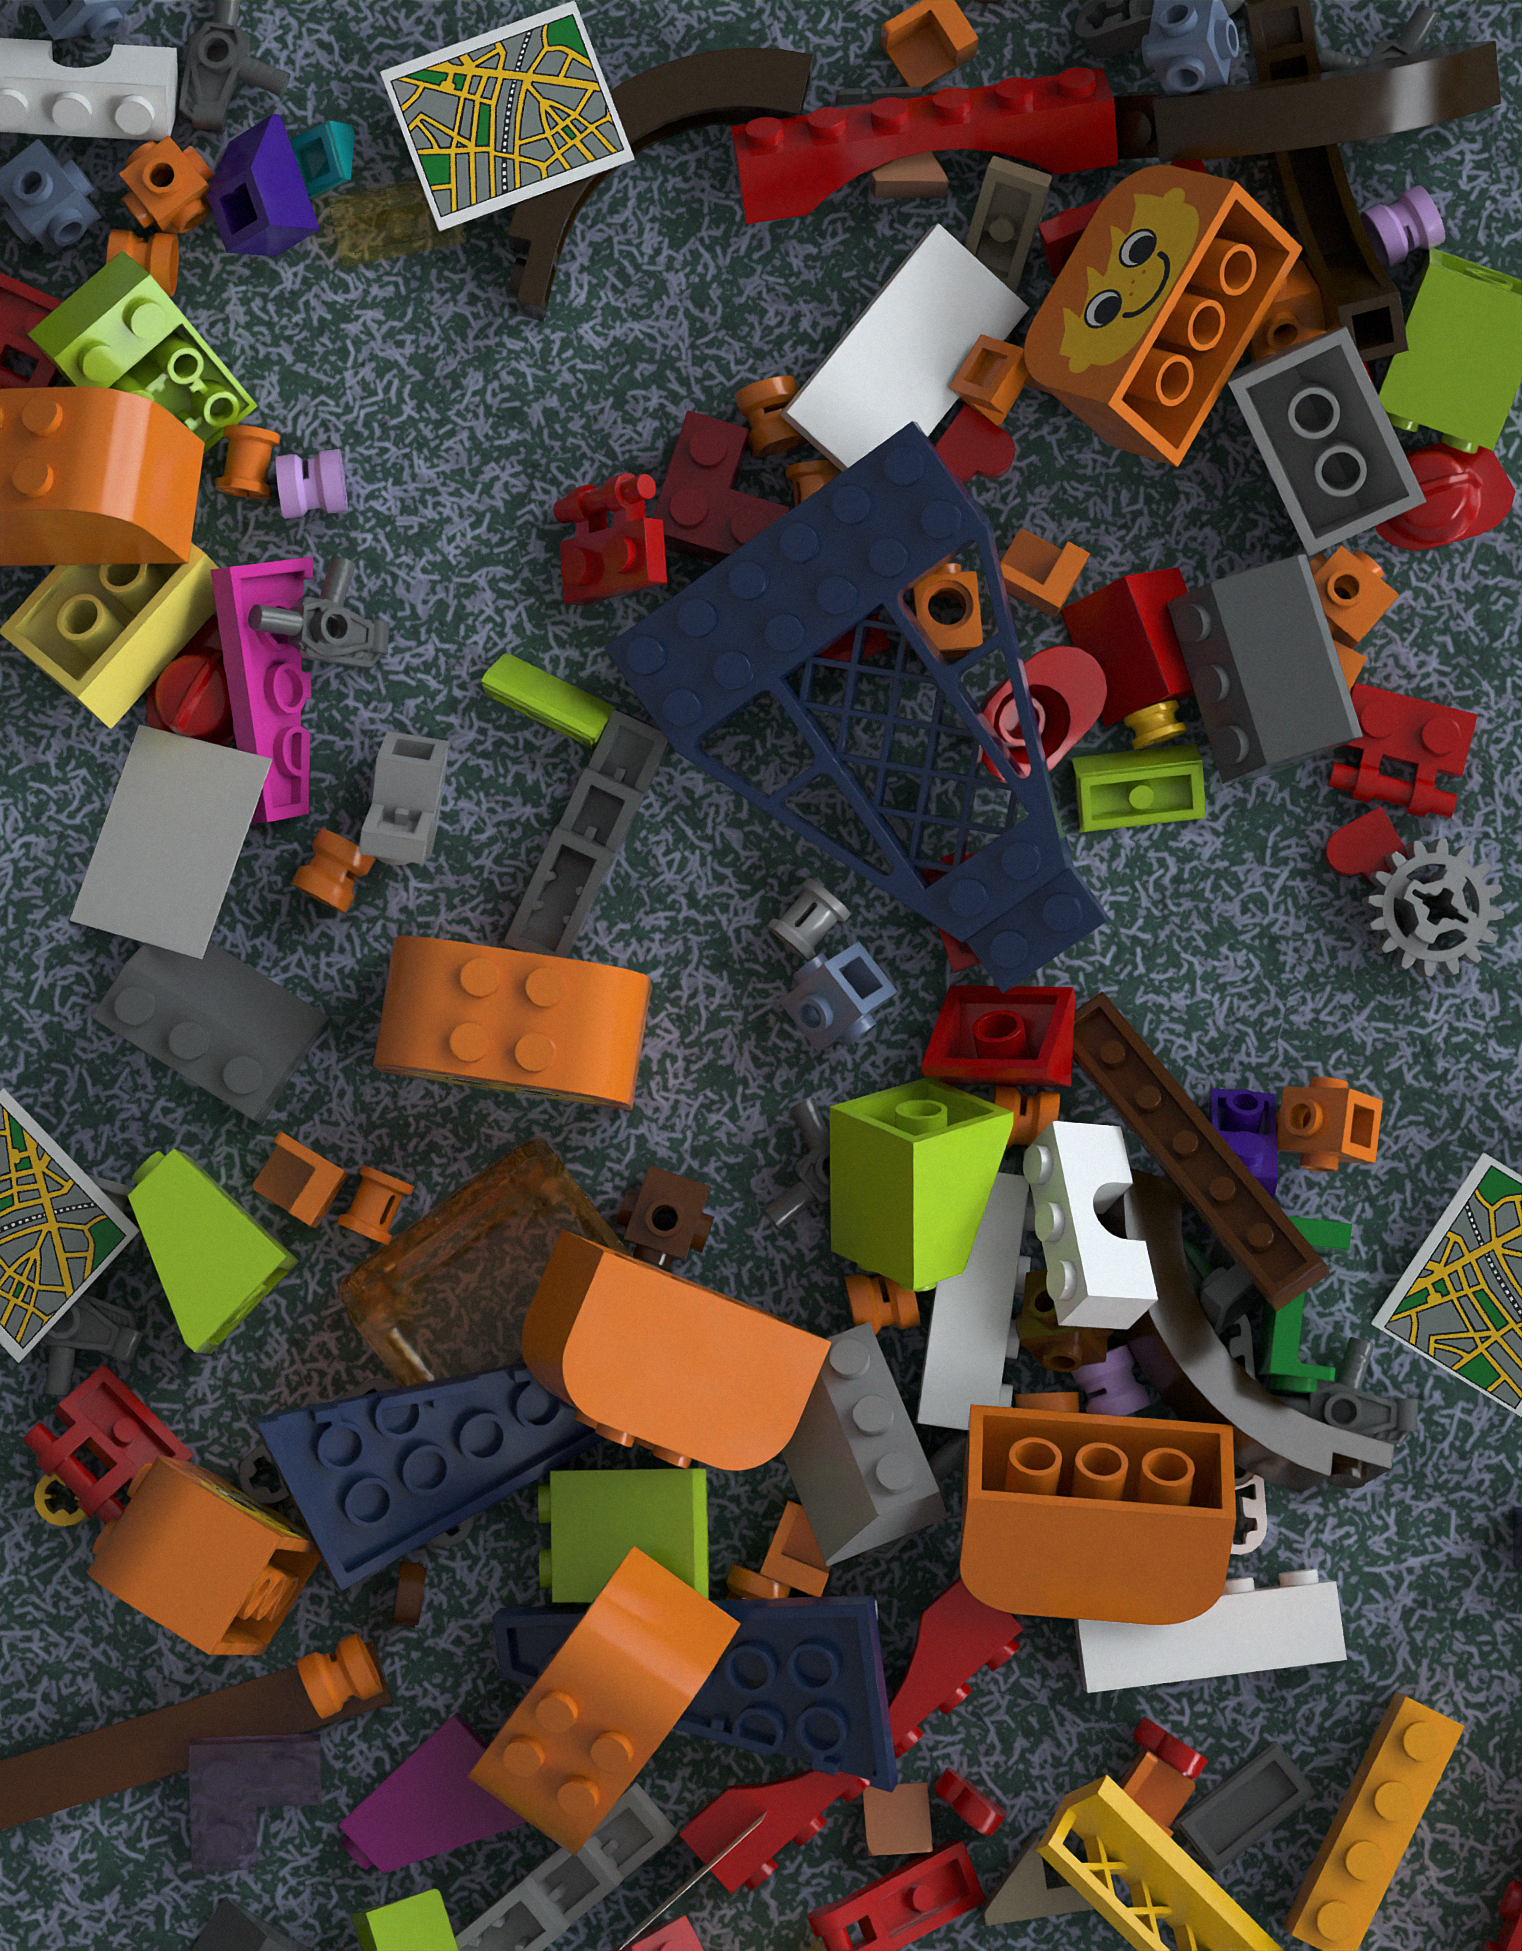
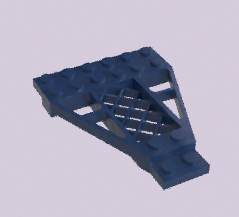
(799, 594)

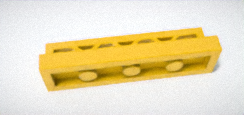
(1158, 1872)

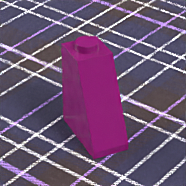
(427, 1804)

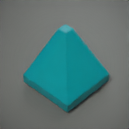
(324, 156)

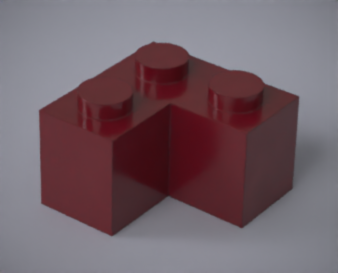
(698, 497)

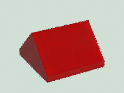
(1133, 641)
(1003, 1037)

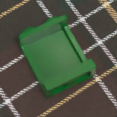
(1281, 1329)

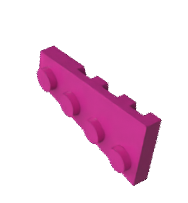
(267, 680)

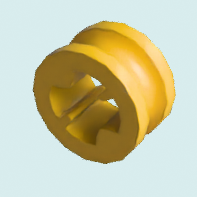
(1155, 724)
(62, 1517)

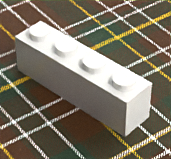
(972, 1314)
(1239, 1634)

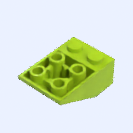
(134, 339)

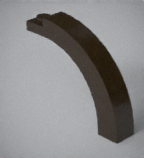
(653, 106)
(1310, 109)
(1318, 196)
(1204, 1380)

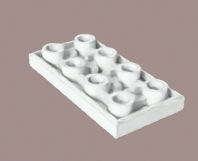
(903, 351)

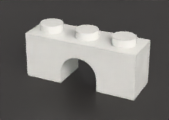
(120, 98)
(1090, 1271)

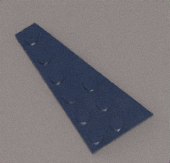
(415, 1460)
(790, 1682)

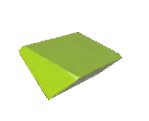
(547, 699)
(1139, 787)

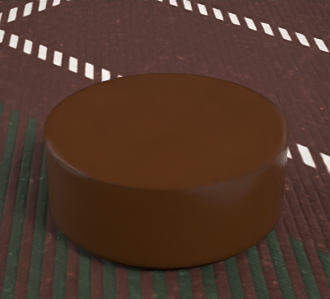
(408, 1594)

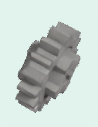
(1448, 885)

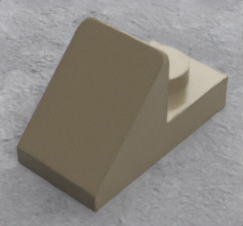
(1008, 219)
(1026, 1894)

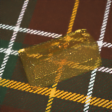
(387, 223)

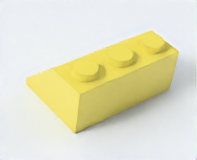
(112, 627)

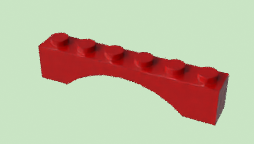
(800, 160)
(951, 1644)

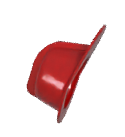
(1462, 496)
(193, 691)
(1066, 697)

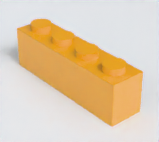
(1373, 1826)

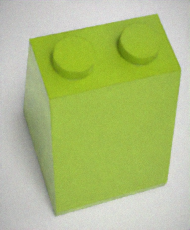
(1460, 354)
(913, 1179)
(205, 1248)
(608, 1511)

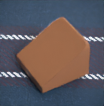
(910, 178)
(897, 1820)

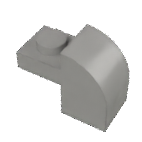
(405, 799)

